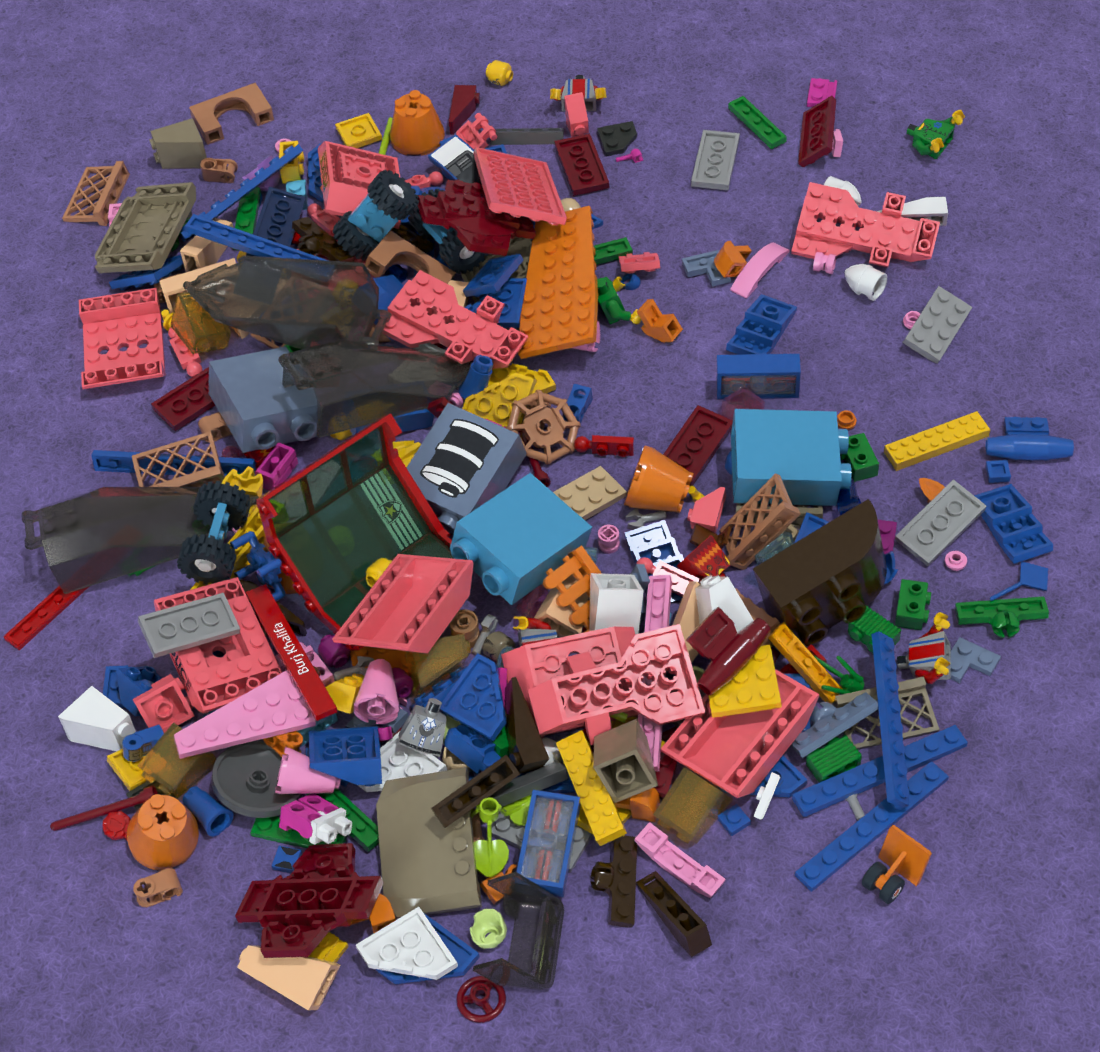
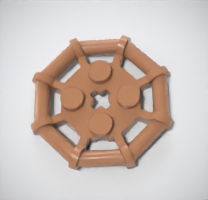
(548, 416)

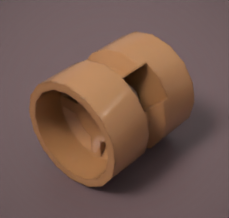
(465, 623)

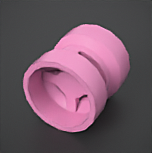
(824, 262)
(608, 539)

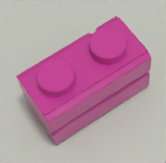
(277, 466)

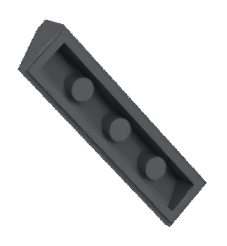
(527, 136)
(535, 780)

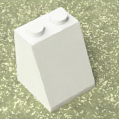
(721, 593)
(615, 601)
(96, 721)

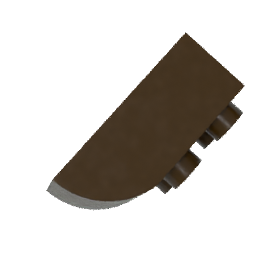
(825, 575)

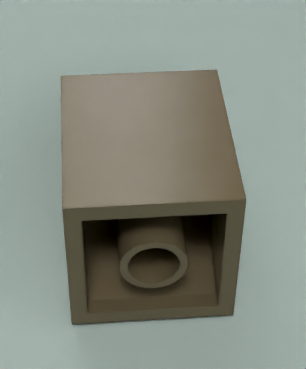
(178, 146)
(624, 761)

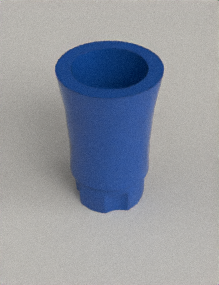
(477, 377)
(208, 811)

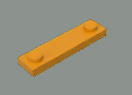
(803, 662)

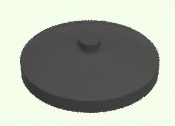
(247, 779)

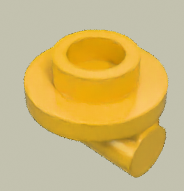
(167, 317)

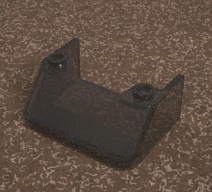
(534, 936)

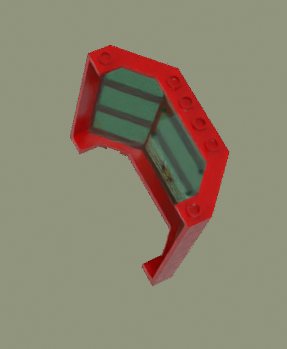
(344, 517)

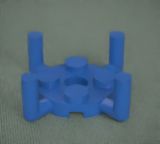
(263, 563)

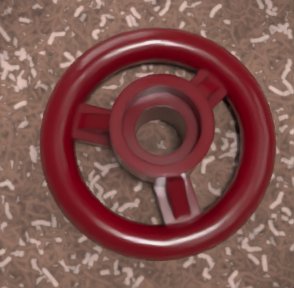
(479, 988)

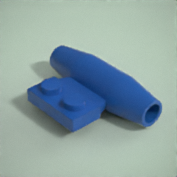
(1028, 440)

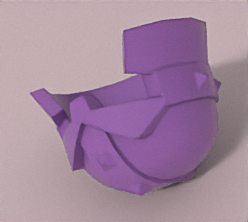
(271, 182)

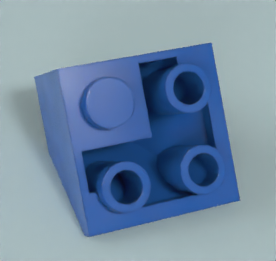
(134, 682)

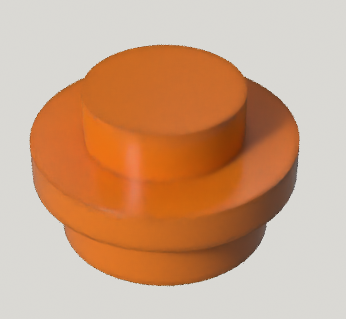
(846, 420)

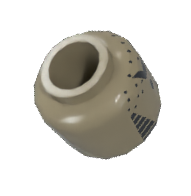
(495, 643)

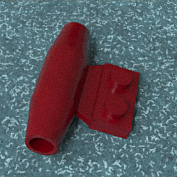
(728, 650)

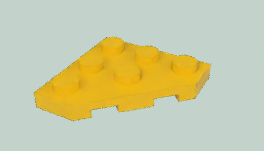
(543, 383)
(497, 399)
(750, 690)

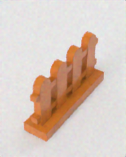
(581, 566)

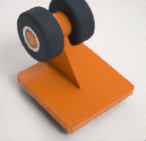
(904, 857)

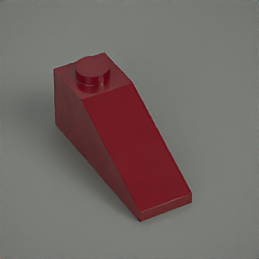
(463, 105)

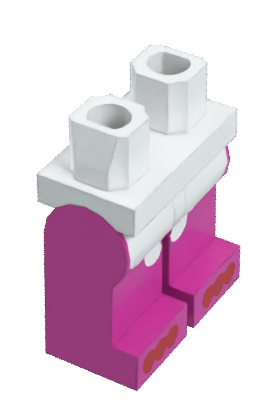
(316, 819)

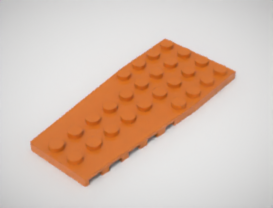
(560, 286)

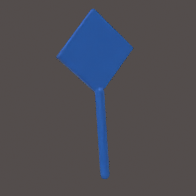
(1030, 576)

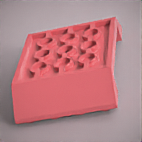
(122, 322)
(547, 660)

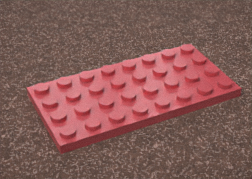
(519, 186)

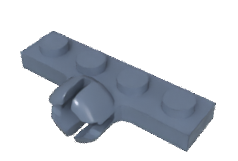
(833, 721)

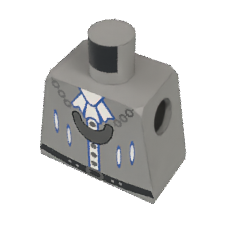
(424, 728)

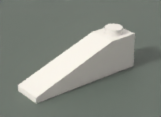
(928, 208)

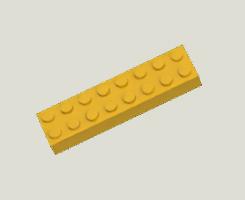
(936, 441)
(593, 795)

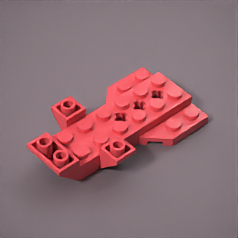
(880, 234)
(451, 324)
(595, 695)

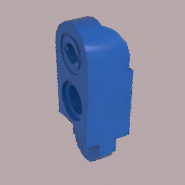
(471, 748)

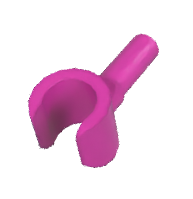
(635, 155)
(385, 733)

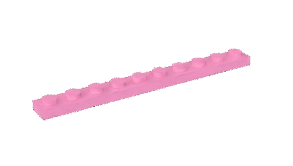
(656, 618)

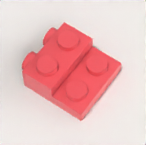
(164, 704)

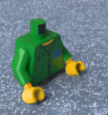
(934, 136)
(611, 303)

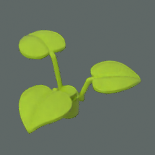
(493, 855)

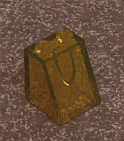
(197, 326)
(437, 664)
(171, 772)
(691, 806)

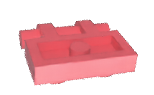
(470, 134)
(645, 261)

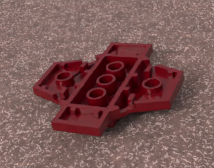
(467, 211)
(310, 901)

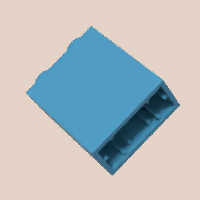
(796, 446)
(518, 538)

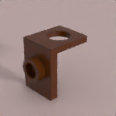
(700, 534)

